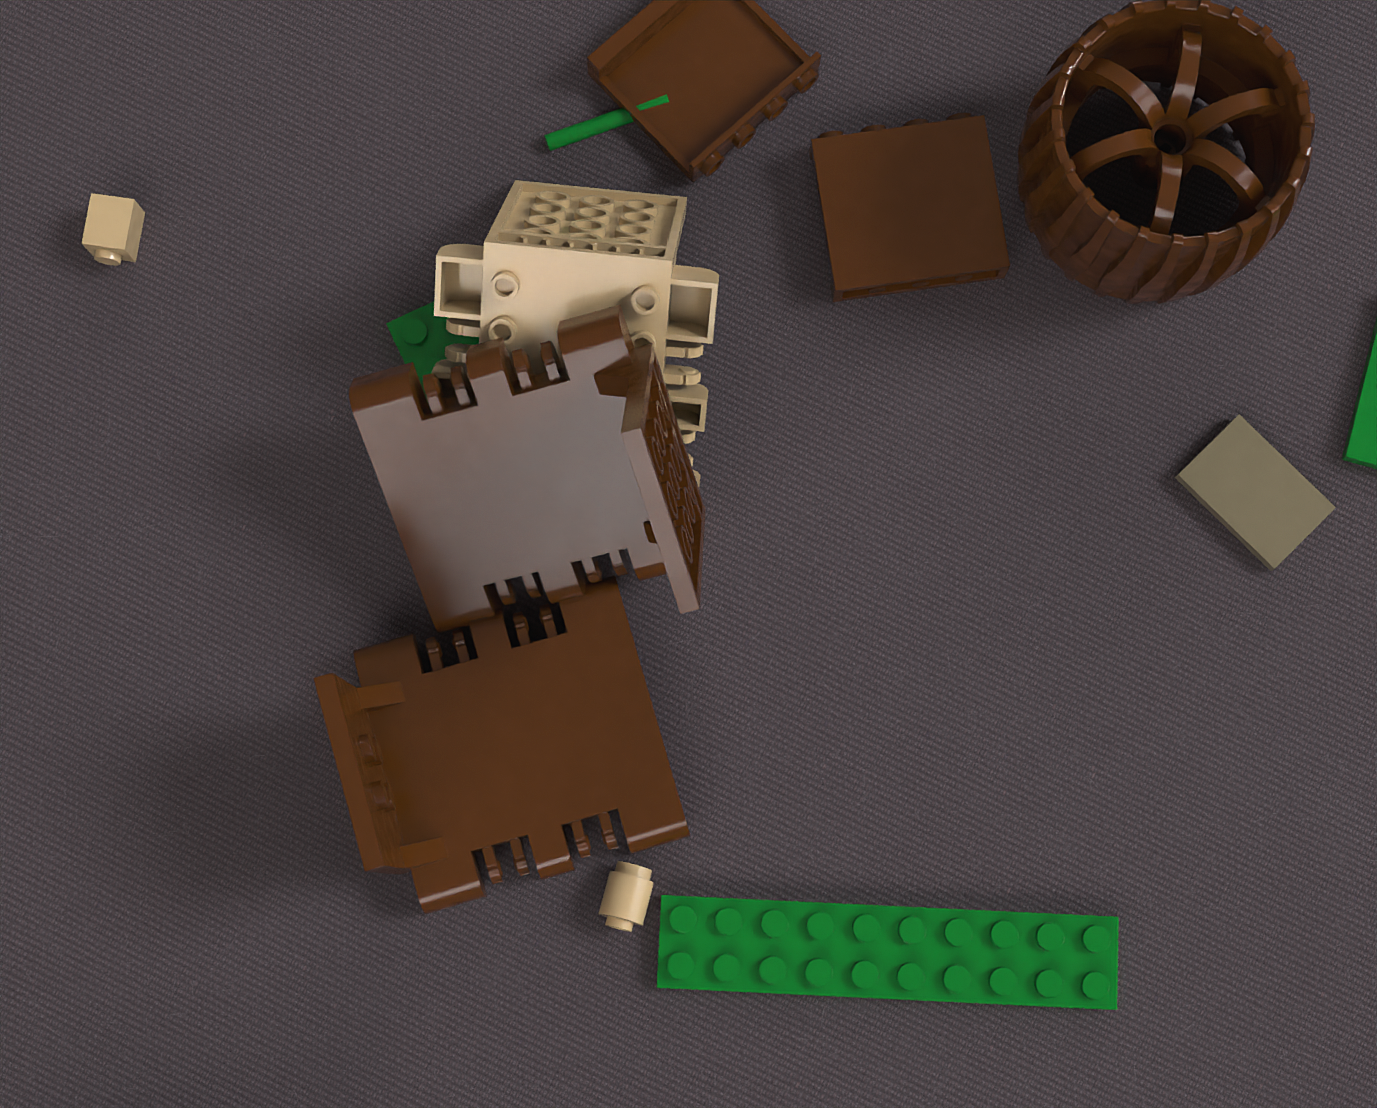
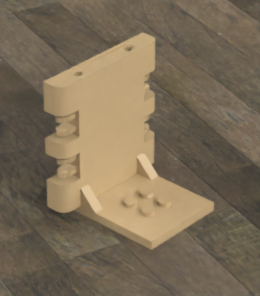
(573, 254)

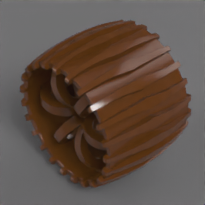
(1202, 55)

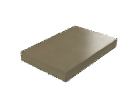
(1255, 492)

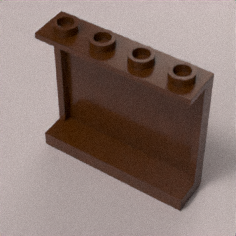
(717, 64)
(909, 207)

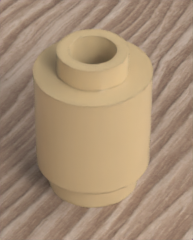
(626, 896)

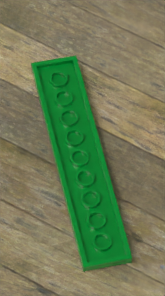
(888, 952)

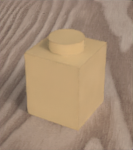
(113, 229)

